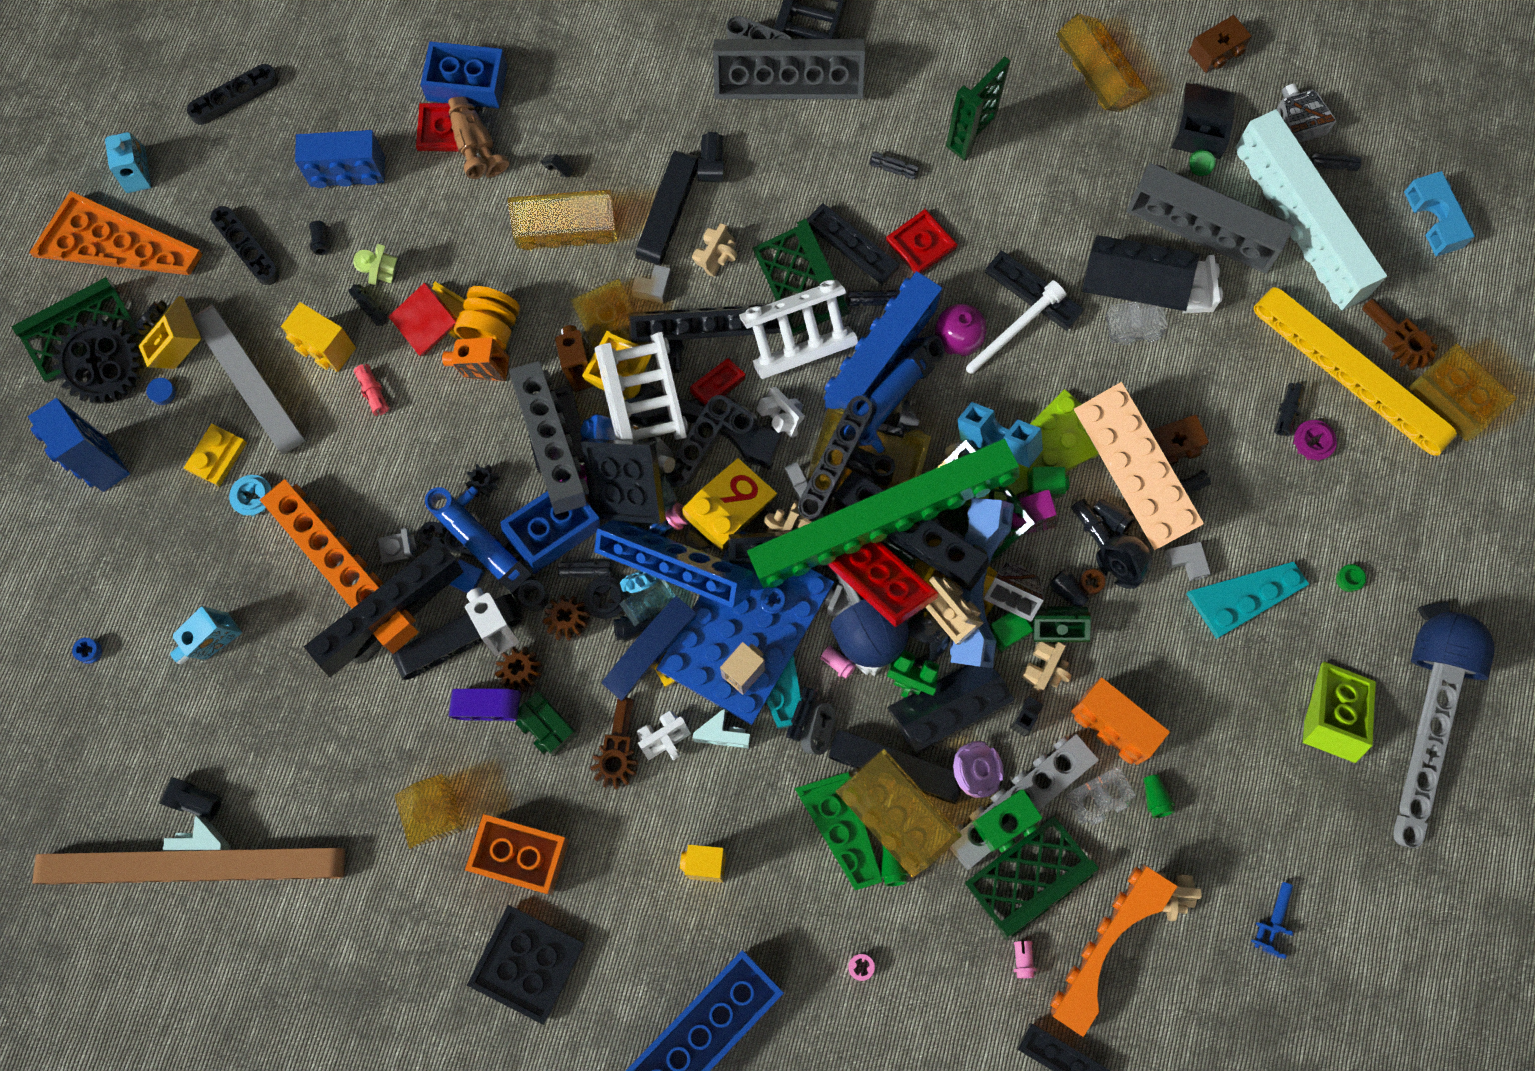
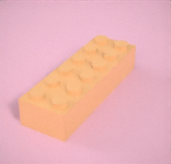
(1138, 466)

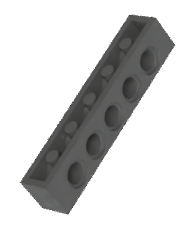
(566, 494)

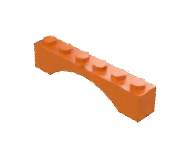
(1144, 896)

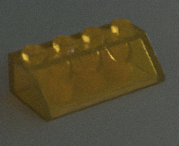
(1101, 63)
(563, 219)
(898, 813)

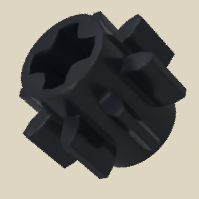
(476, 476)

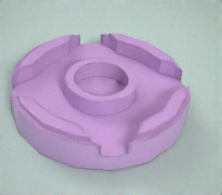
(978, 769)

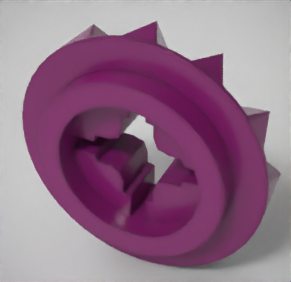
(1314, 429)

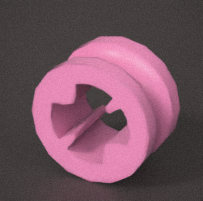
(675, 517)
(852, 965)

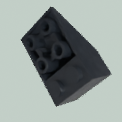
(1204, 120)

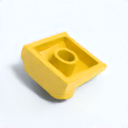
(624, 367)

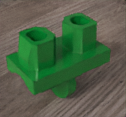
(911, 677)

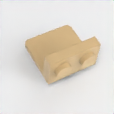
(952, 611)

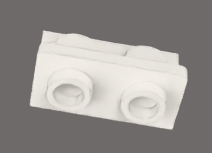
(1205, 290)

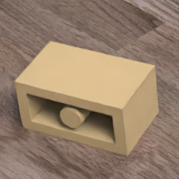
(743, 667)

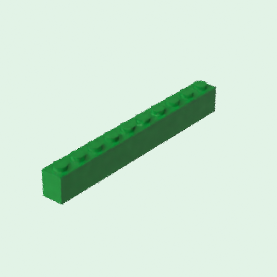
(884, 514)

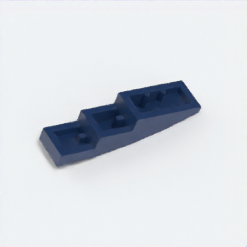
(648, 648)

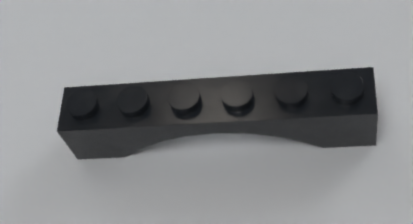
(755, 447)
(344, 638)

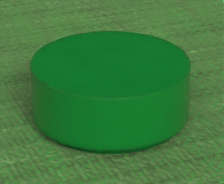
(1202, 162)
(1351, 578)

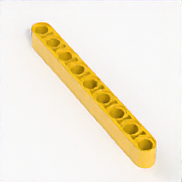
(1355, 371)

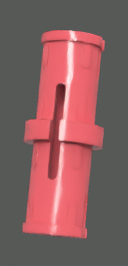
(371, 389)

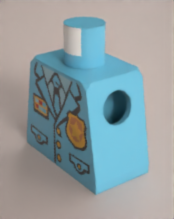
(126, 153)
(204, 634)

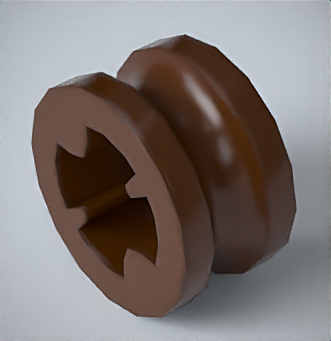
(1093, 574)

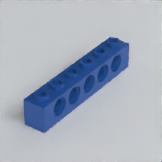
(674, 562)

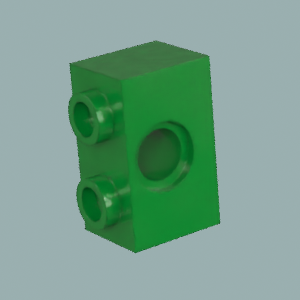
(1020, 809)

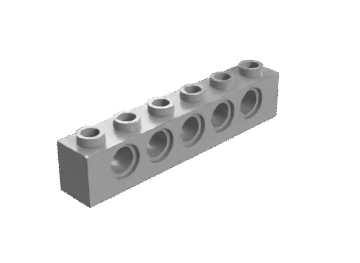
(1079, 759)

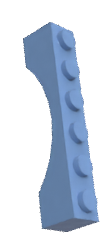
(988, 526)

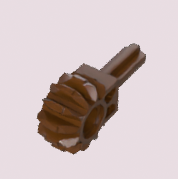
(1401, 336)
(617, 746)

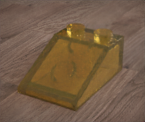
(604, 310)

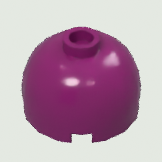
(961, 329)

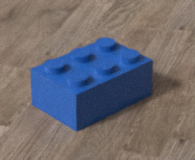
(464, 72)
(340, 158)
(543, 536)

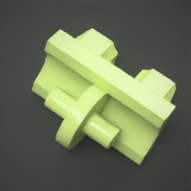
(379, 266)

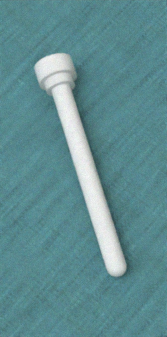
(1052, 294)

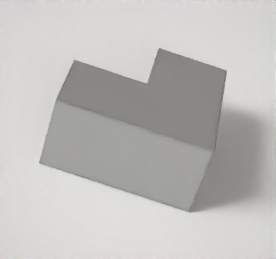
(654, 288)
(1191, 557)

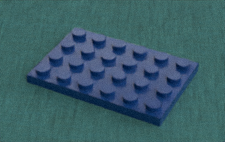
(719, 630)

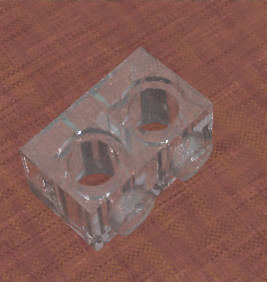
(1098, 791)

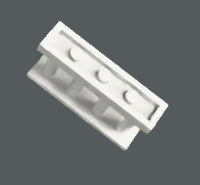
(810, 350)
(615, 384)

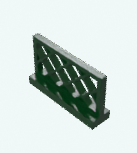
(976, 109)
(816, 263)
(62, 313)
(959, 516)
(1047, 898)

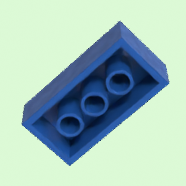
(77, 445)

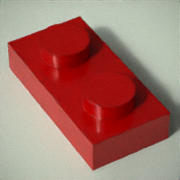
(717, 382)

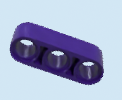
(484, 704)

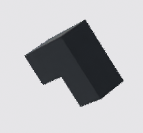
(1026, 716)

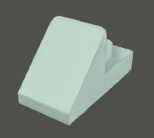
(713, 733)
(203, 838)

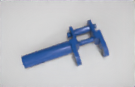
(1276, 922)

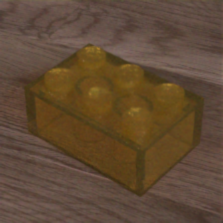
(1462, 392)

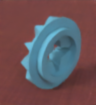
(247, 485)
(638, 581)

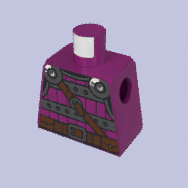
(1041, 508)

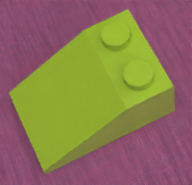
(1341, 713)

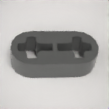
(818, 729)

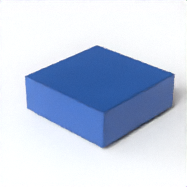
(469, 579)

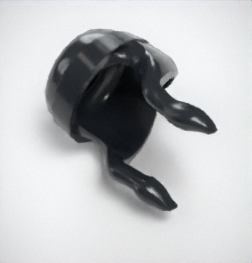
(928, 630)

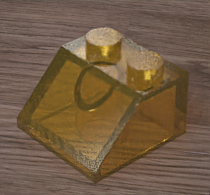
(428, 811)

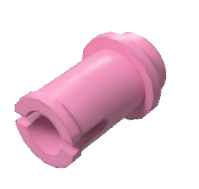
(838, 662)
(1024, 962)

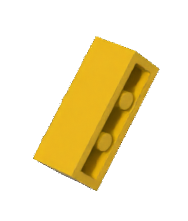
(703, 863)

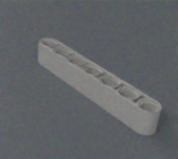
(248, 380)

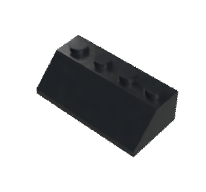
(1141, 272)
(956, 705)

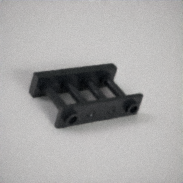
(792, 8)

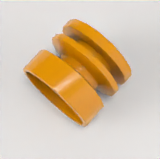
(487, 315)

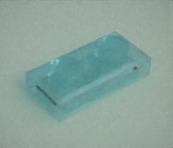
(647, 602)

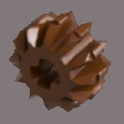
(571, 609)
(513, 661)

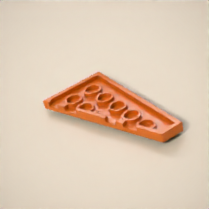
(99, 236)

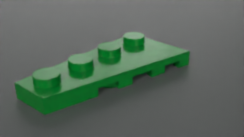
(841, 830)

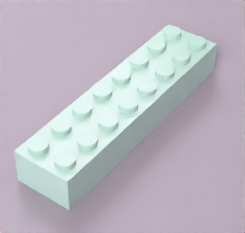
(1307, 203)

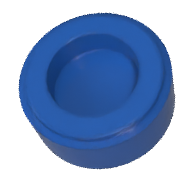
(161, 391)

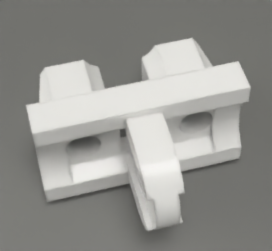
(785, 421)
(664, 739)

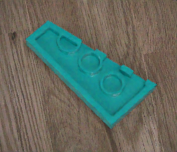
(1242, 598)
(785, 697)

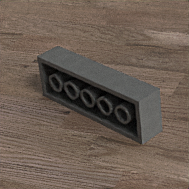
(788, 68)
(1209, 218)

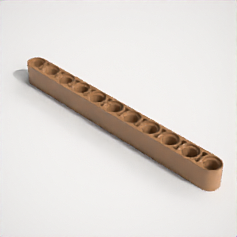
(189, 866)

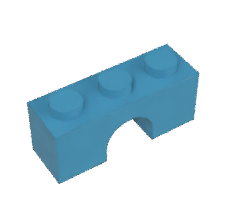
(1435, 195)
(982, 429)

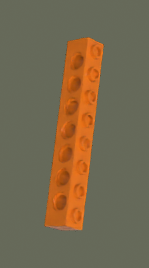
(281, 503)

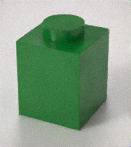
(1049, 479)
(1010, 630)

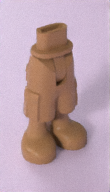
(474, 138)

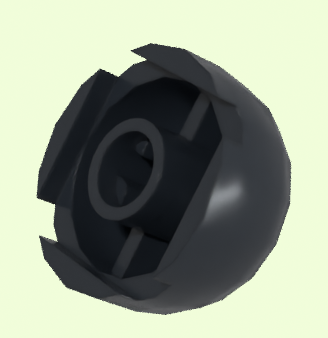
(1126, 559)

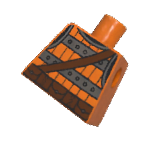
(478, 359)

